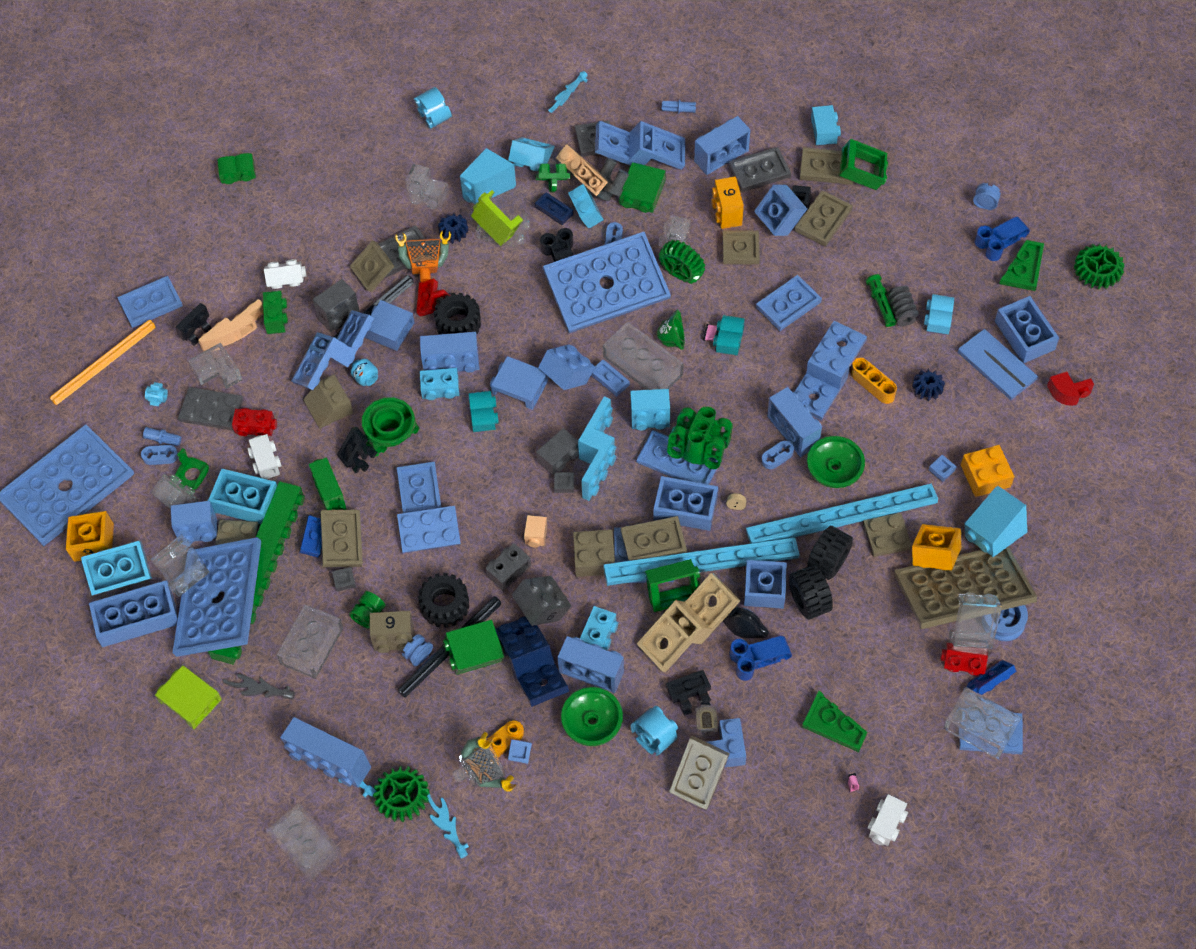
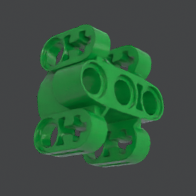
(701, 437)

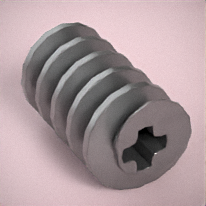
(902, 305)

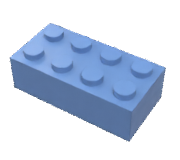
(134, 613)
(325, 752)

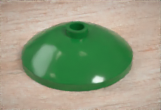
(836, 452)
(587, 705)

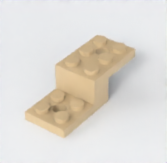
(688, 622)

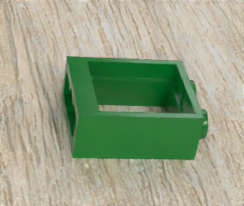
(875, 156)
(327, 485)
(678, 570)

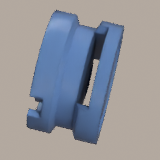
(987, 196)
(417, 650)

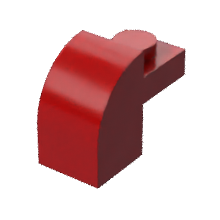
(1066, 391)

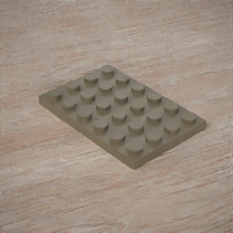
(934, 591)

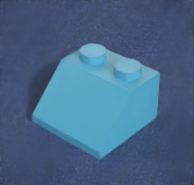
(530, 153)

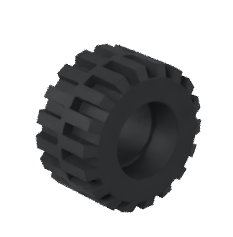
(456, 305)
(830, 551)
(810, 592)
(443, 614)

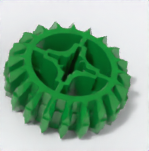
(682, 261)
(1087, 266)
(388, 805)

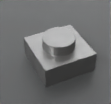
(564, 482)
(344, 579)

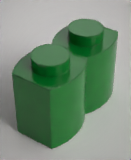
(236, 168)

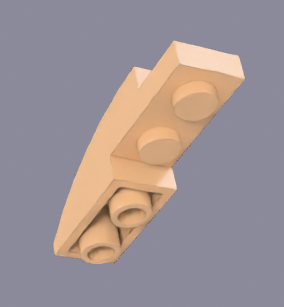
(582, 169)
(229, 331)

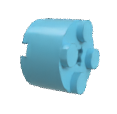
(433, 107)
(654, 730)

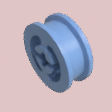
(1005, 631)

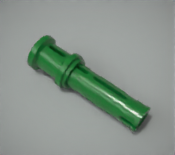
(879, 294)

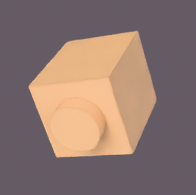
(535, 531)

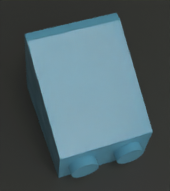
(487, 174)
(997, 522)

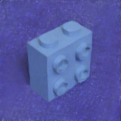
(390, 325)

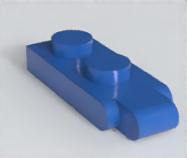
(992, 677)

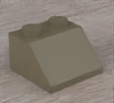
(328, 402)

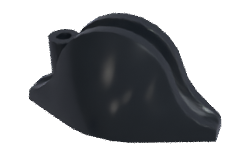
(745, 624)

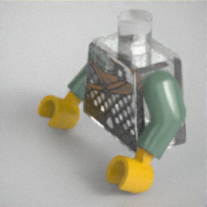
(482, 765)

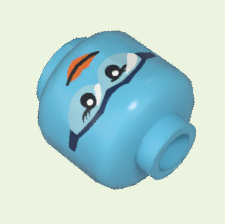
(364, 372)

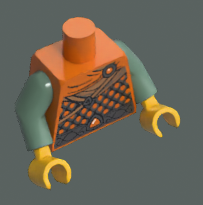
(423, 255)

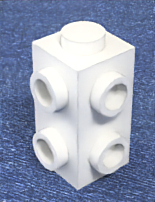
(287, 273)
(262, 451)
(885, 825)

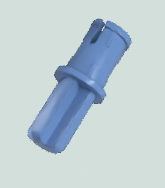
(678, 106)
(161, 436)

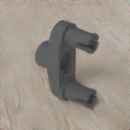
(612, 187)

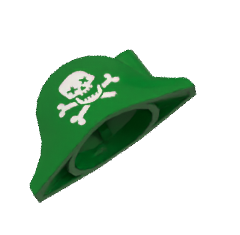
(672, 331)

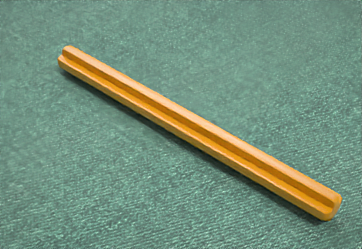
(102, 362)

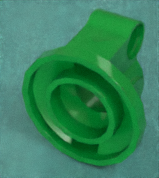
(388, 414)

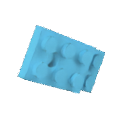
(597, 449)

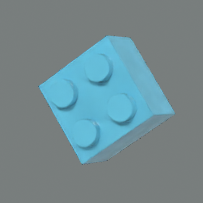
(650, 409)

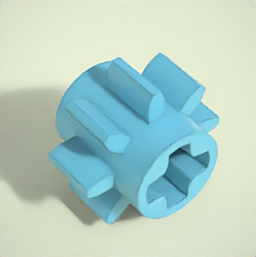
(156, 394)

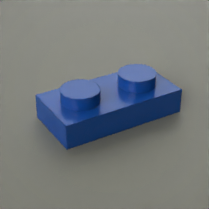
(311, 540)

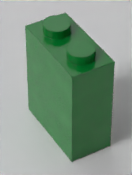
(642, 187)
(473, 647)

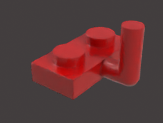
(428, 296)

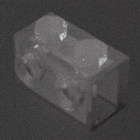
(675, 229)
(172, 492)

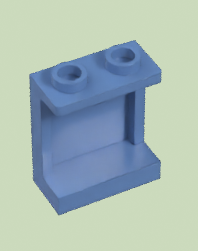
(519, 381)

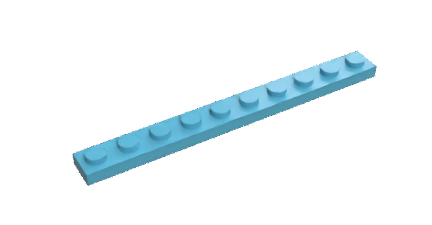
(843, 514)
(705, 560)

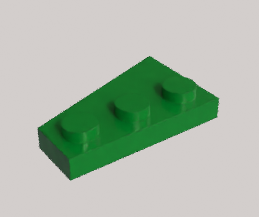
(1025, 268)
(830, 722)

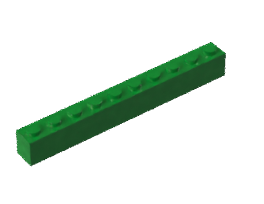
(272, 533)

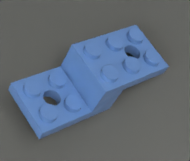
(640, 144)
(327, 348)
(829, 368)

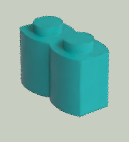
(729, 335)
(482, 411)

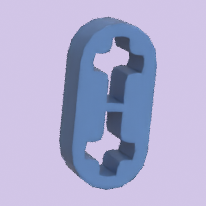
(609, 233)
(159, 454)
(780, 457)

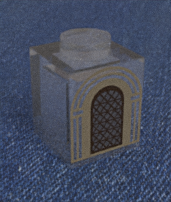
(706, 721)

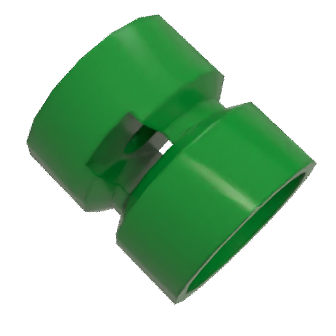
(367, 604)

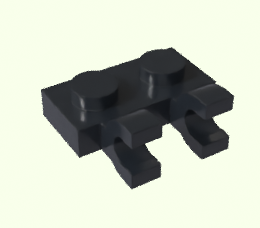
(195, 319)
(353, 447)
(687, 687)

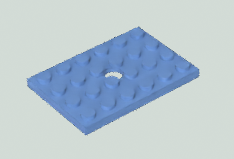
(626, 262)
(36, 495)
(226, 624)

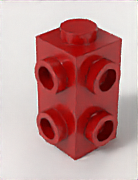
(253, 422)
(964, 659)

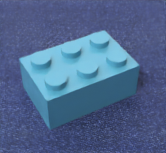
(242, 496)
(116, 567)

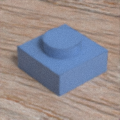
(942, 468)
(519, 751)

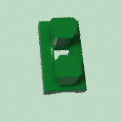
(560, 174)

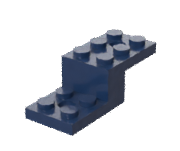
(531, 661)

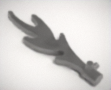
(257, 689)

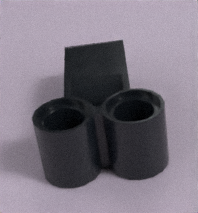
(558, 248)

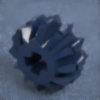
(456, 225)
(928, 384)

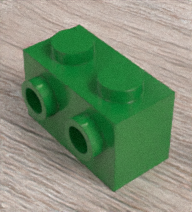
(274, 312)

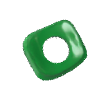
(188, 463)

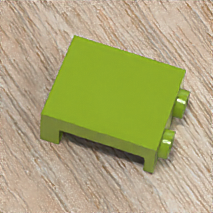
(494, 220)
(188, 696)

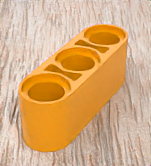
(870, 372)

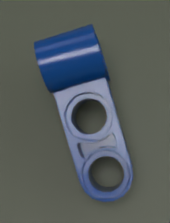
(1000, 237)
(758, 655)

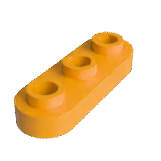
(505, 736)

